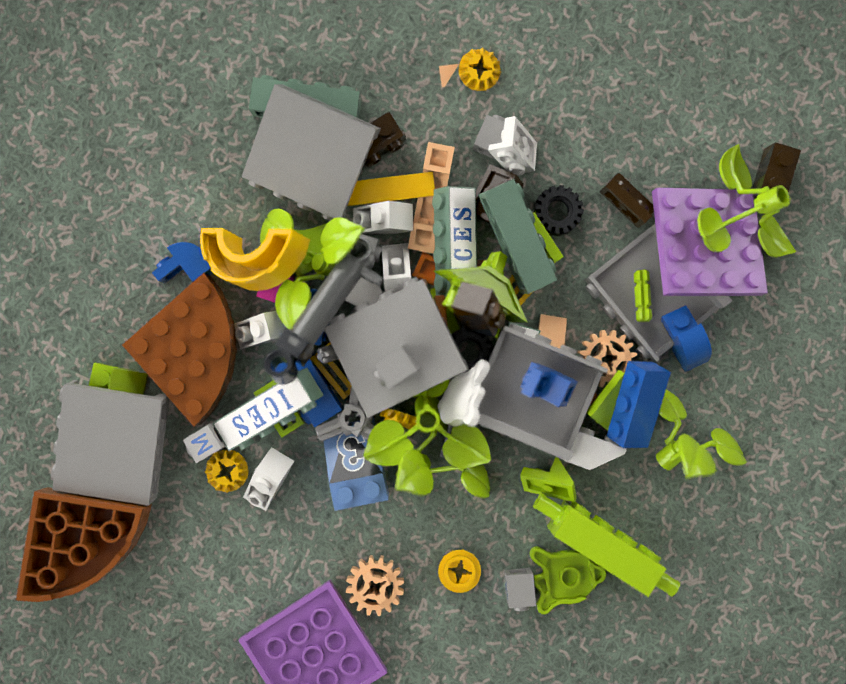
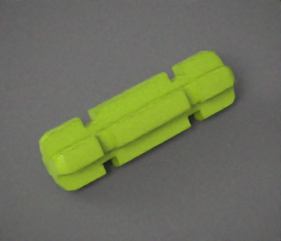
(642, 296)

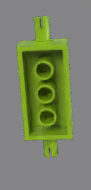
(606, 548)

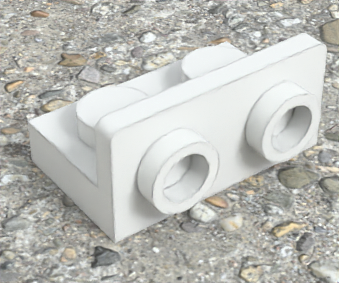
(518, 148)

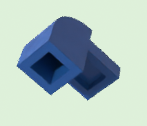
(185, 257)
(690, 339)
(548, 385)

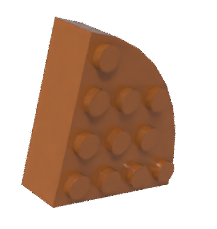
(190, 349)
(75, 542)

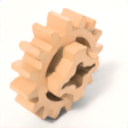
(606, 347)
(381, 595)

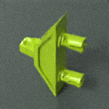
(490, 276)

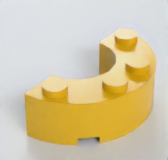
(261, 269)

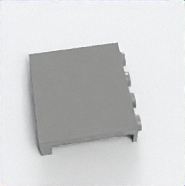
(309, 152)
(615, 288)
(381, 328)
(535, 419)
(109, 443)

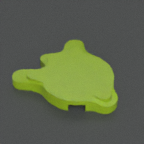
(564, 577)

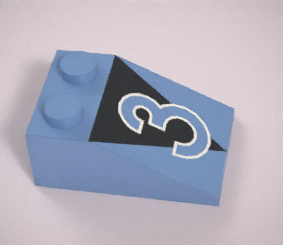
(350, 475)

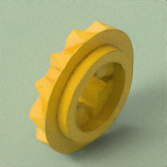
(469, 75)
(404, 419)
(238, 474)
(467, 580)

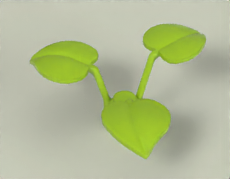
(770, 234)
(337, 238)
(462, 449)
(694, 457)
(415, 470)

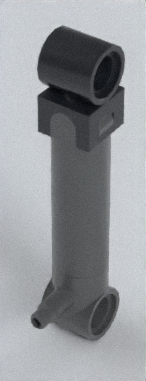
(298, 342)

